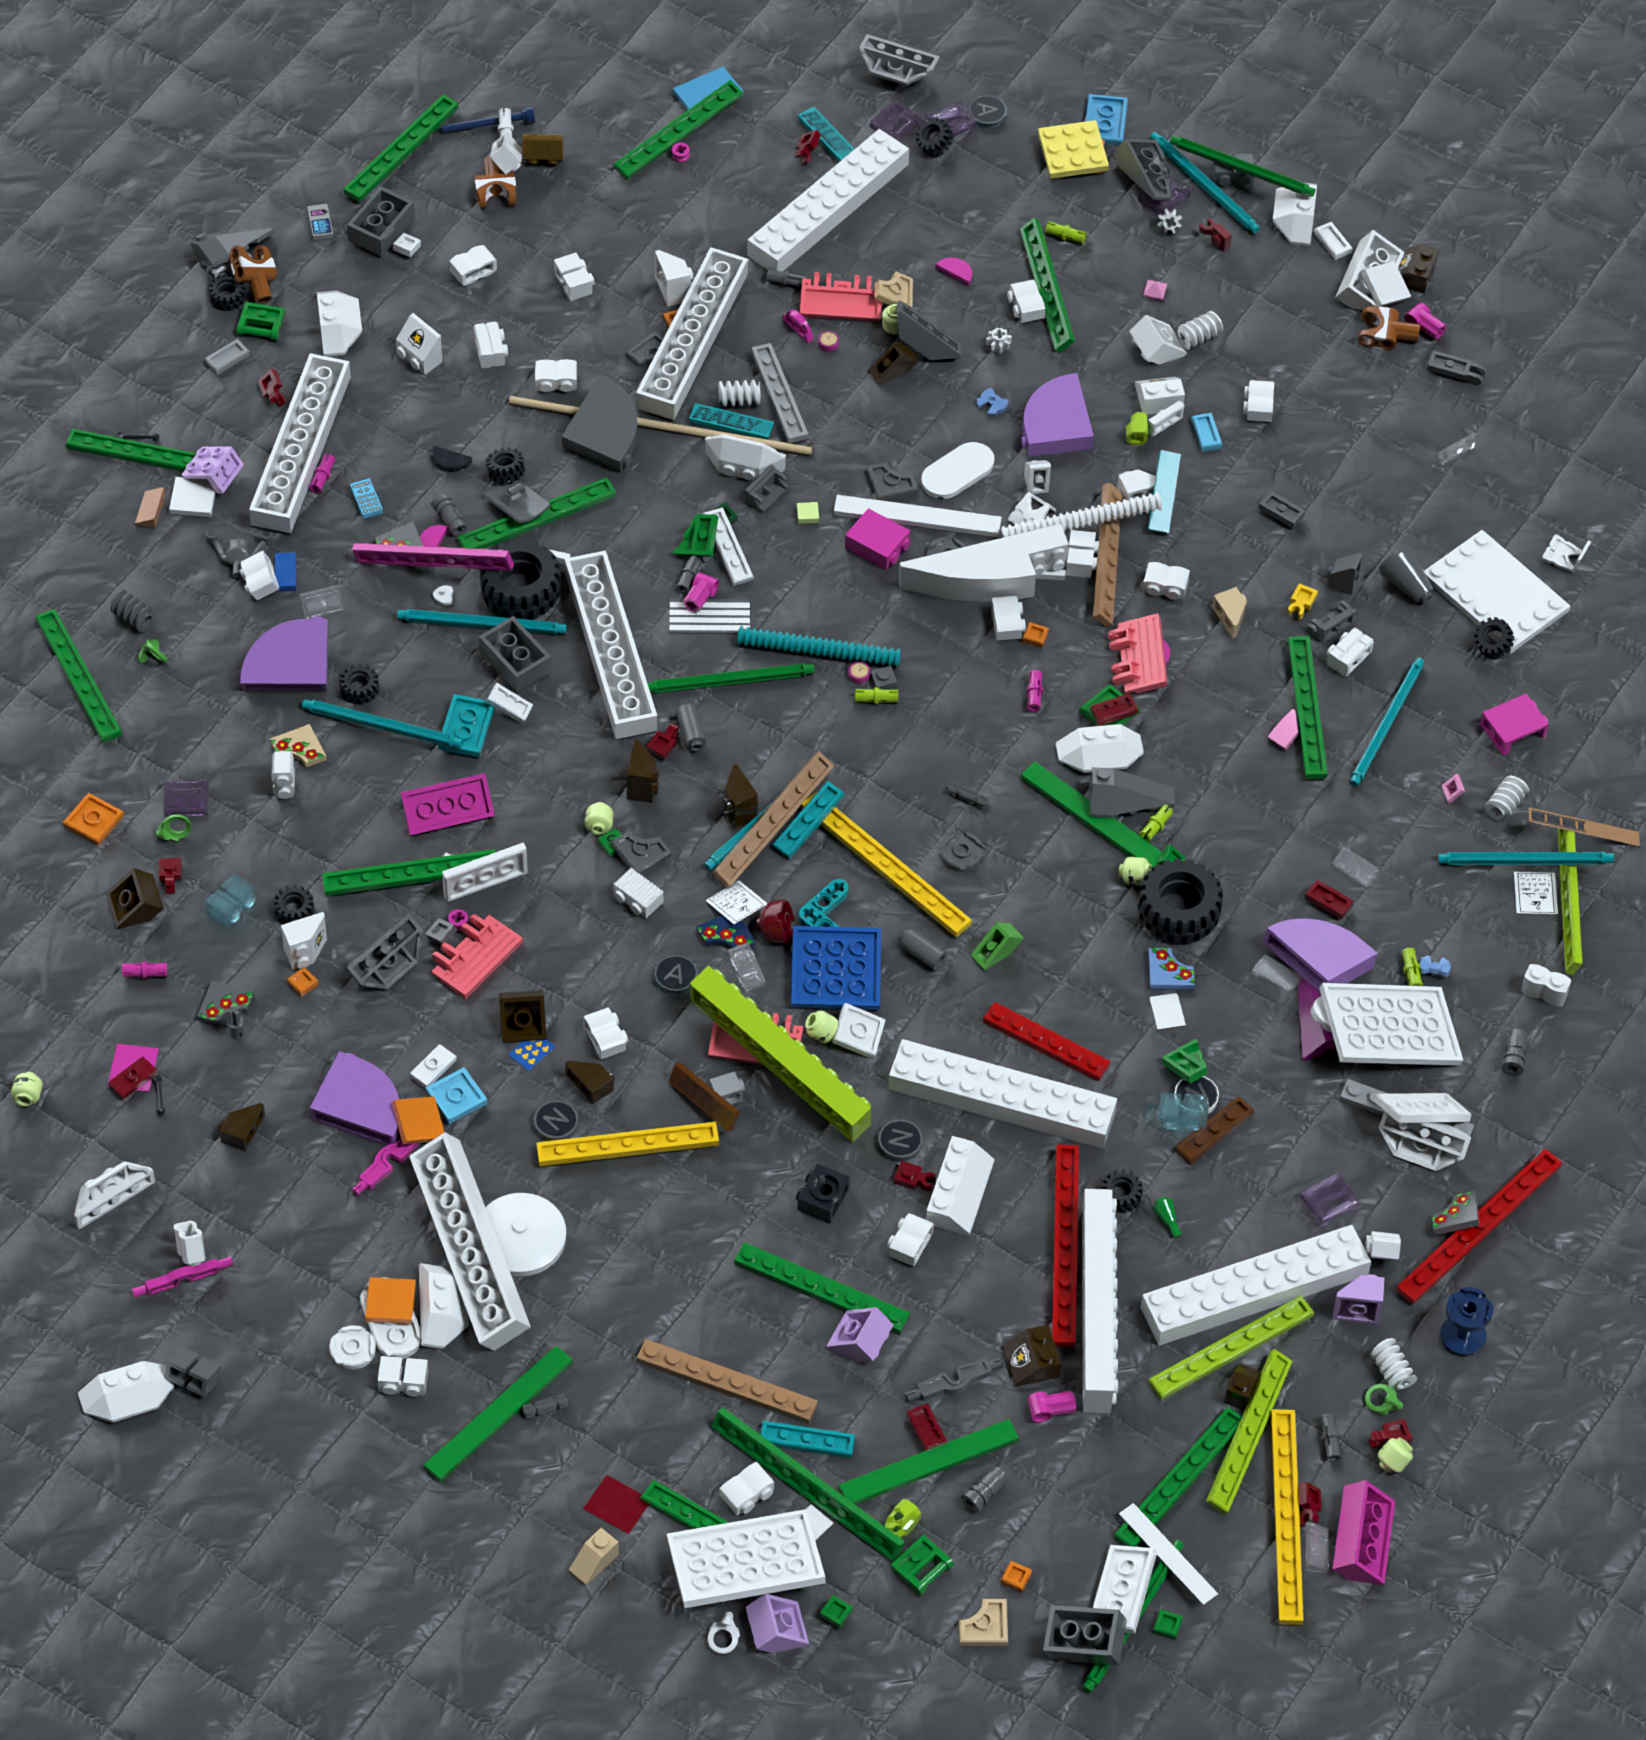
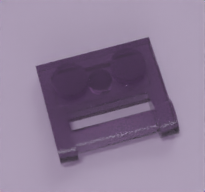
(892, 117)
(958, 122)
(1156, 206)
(186, 803)
(1326, 1193)

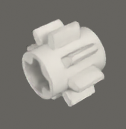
(1168, 215)
(998, 340)

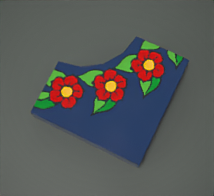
(723, 932)

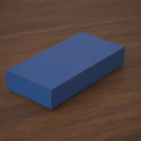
(285, 571)

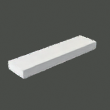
(730, 550)

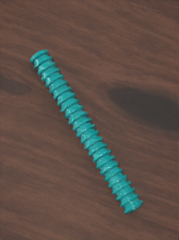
(818, 646)

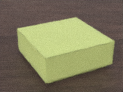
(807, 513)

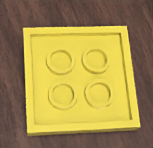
(1073, 149)

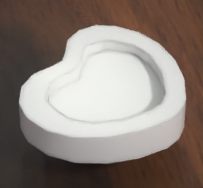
(443, 595)

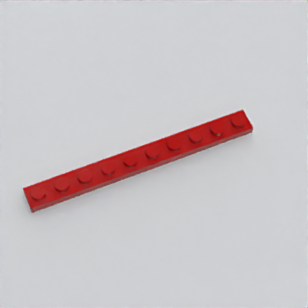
(1490, 1216)
(1065, 1245)

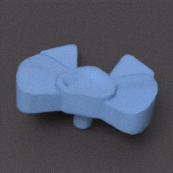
(997, 404)
(1442, 968)

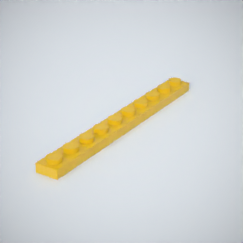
(895, 871)
(1287, 1517)

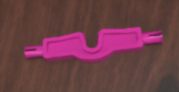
(381, 1167)
(173, 1278)

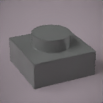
(884, 678)
(441, 931)

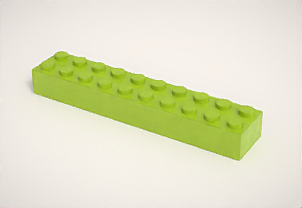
(781, 1053)

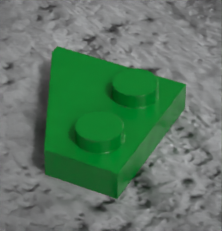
(699, 537)
(1186, 1062)

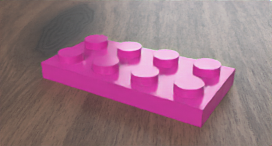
(447, 804)

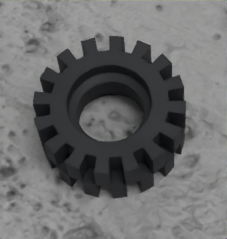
(940, 143)
(230, 300)
(505, 465)
(1485, 629)
(359, 674)
(289, 896)
(1126, 1180)

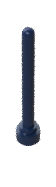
(525, 115)

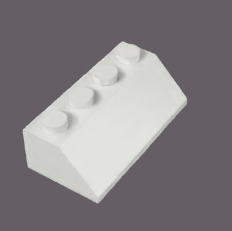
(1370, 252)
(960, 1186)

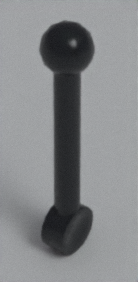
(155, 436)
(157, 1079)

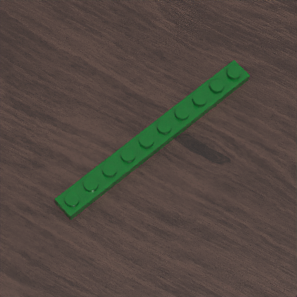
(808, 1484)

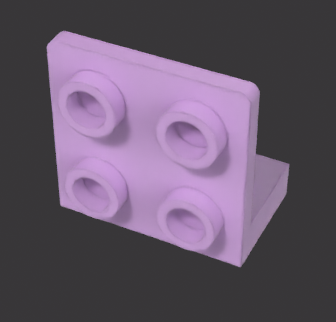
(216, 465)

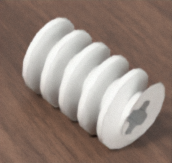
(1199, 329)
(739, 393)
(1506, 798)
(1392, 1366)

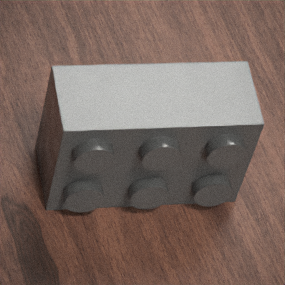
(380, 221)
(515, 654)
(1085, 1635)

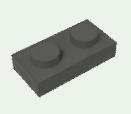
(1281, 509)

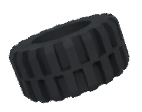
(524, 600)
(1180, 878)

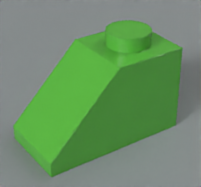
(997, 945)

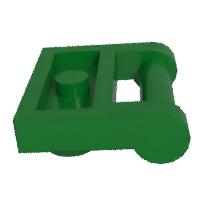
(263, 316)
(916, 1559)

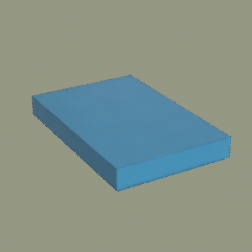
(699, 88)
(1109, 115)

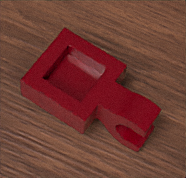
(807, 143)
(1219, 235)
(270, 386)
(663, 743)
(170, 872)
(1394, 1429)
(1310, 1500)

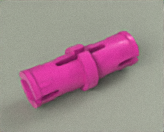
(322, 473)
(1034, 691)
(144, 970)

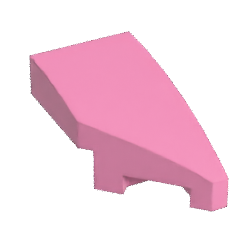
(1285, 731)

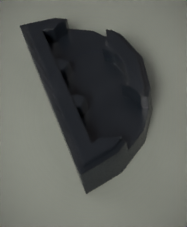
(450, 460)

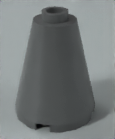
(1407, 574)

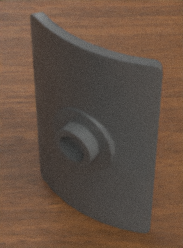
(517, 501)

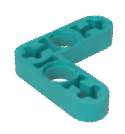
(818, 912)

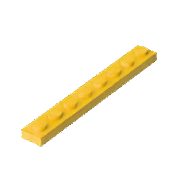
(627, 1144)

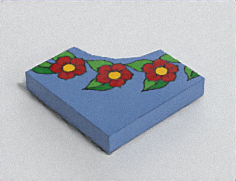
(1167, 972)

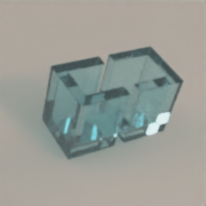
(227, 906)
(1188, 1112)

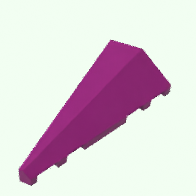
(1313, 1037)

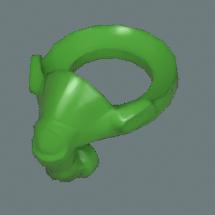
(152, 647)
(166, 833)
(1391, 1400)

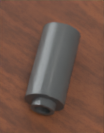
(690, 727)
(922, 949)

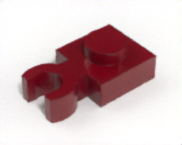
(911, 1176)

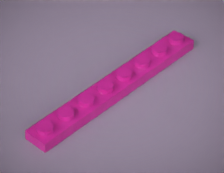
(433, 556)

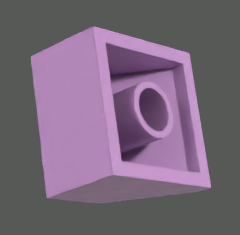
(1360, 1300)
(860, 1334)
(776, 1624)

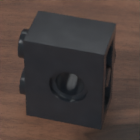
(822, 1181)

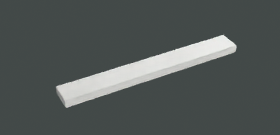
(920, 515)

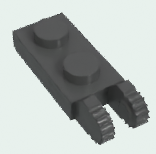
(1456, 367)

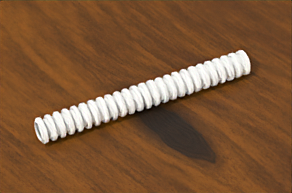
(1090, 516)

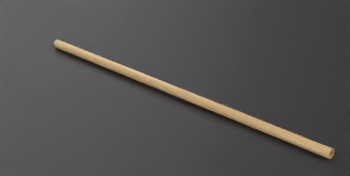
(662, 425)

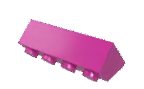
(1364, 1533)

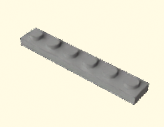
(779, 393)
(1363, 1098)

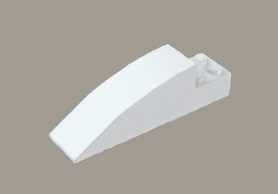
(988, 568)

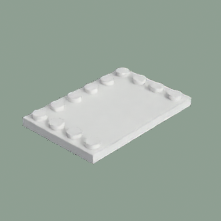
(1492, 583)
(1391, 1024)
(745, 1558)

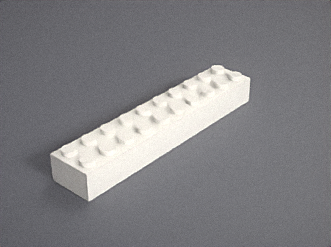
(828, 202)
(691, 333)
(299, 443)
(611, 645)
(1002, 1093)
(469, 1241)
(1255, 1285)
(1099, 1301)

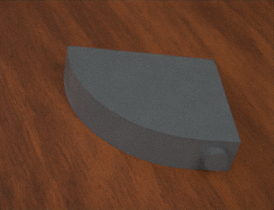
(604, 426)

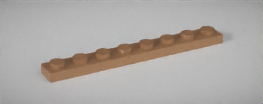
(1107, 560)
(773, 819)
(727, 1381)

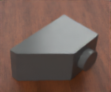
(1345, 573)

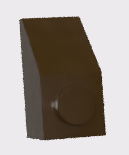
(893, 363)
(590, 1079)
(241, 1126)
(1241, 1386)

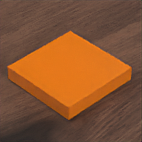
(93, 819)
(418, 1119)
(390, 1300)

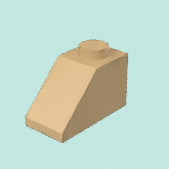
(1230, 609)
(594, 1556)

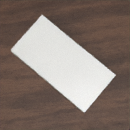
(484, 872)
(1422, 1107)
(1126, 1582)

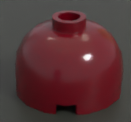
(776, 921)

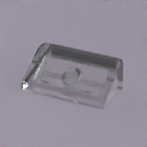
(1455, 449)
(322, 601)
(1356, 866)
(1277, 974)
(1316, 1548)

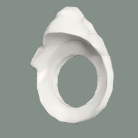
(725, 1623)

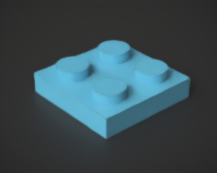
(457, 1095)

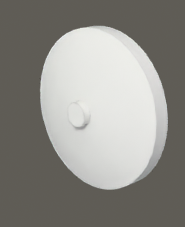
(528, 1232)

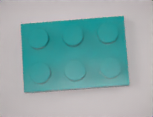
(470, 721)

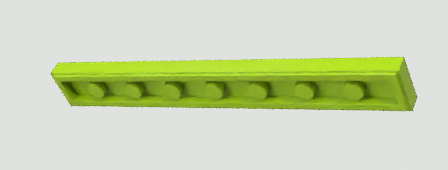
(1570, 905)
(1231, 1347)
(1249, 1431)

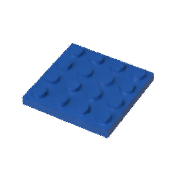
(836, 967)

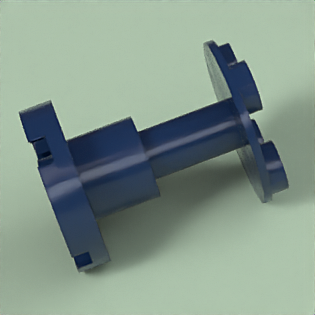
(1467, 1317)

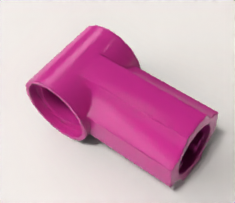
(1428, 323)
(702, 588)
(1045, 1406)

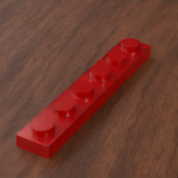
(1046, 1041)

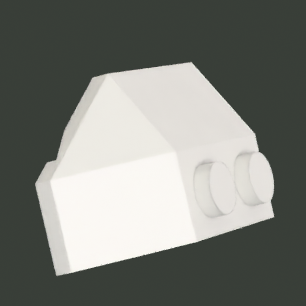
(1294, 215)
(338, 321)
(742, 456)
(1100, 747)
(1425, 1143)
(111, 1190)
(441, 1307)
(126, 1392)

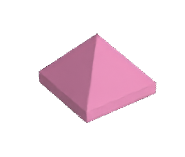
(1155, 290)
(1453, 788)

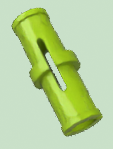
(1065, 232)
(876, 695)
(1156, 823)
(1411, 967)

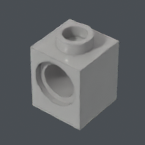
(728, 1087)

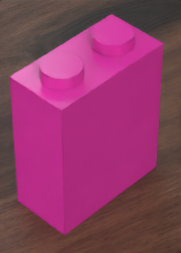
(877, 539)

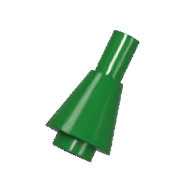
(1165, 1210)

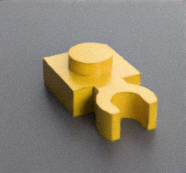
(1302, 599)

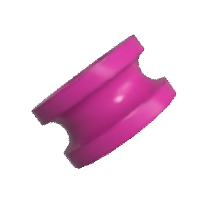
(680, 147)
(458, 914)

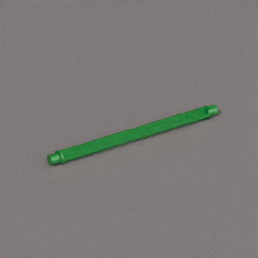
(1242, 166)
(730, 678)
(1157, 1578)

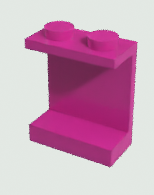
(1513, 721)

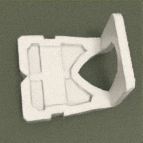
(1025, 513)
(1560, 550)

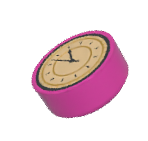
(828, 341)
(859, 672)

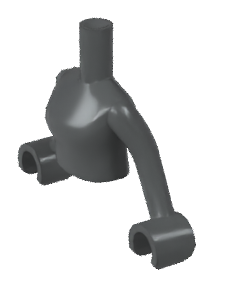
(237, 550)

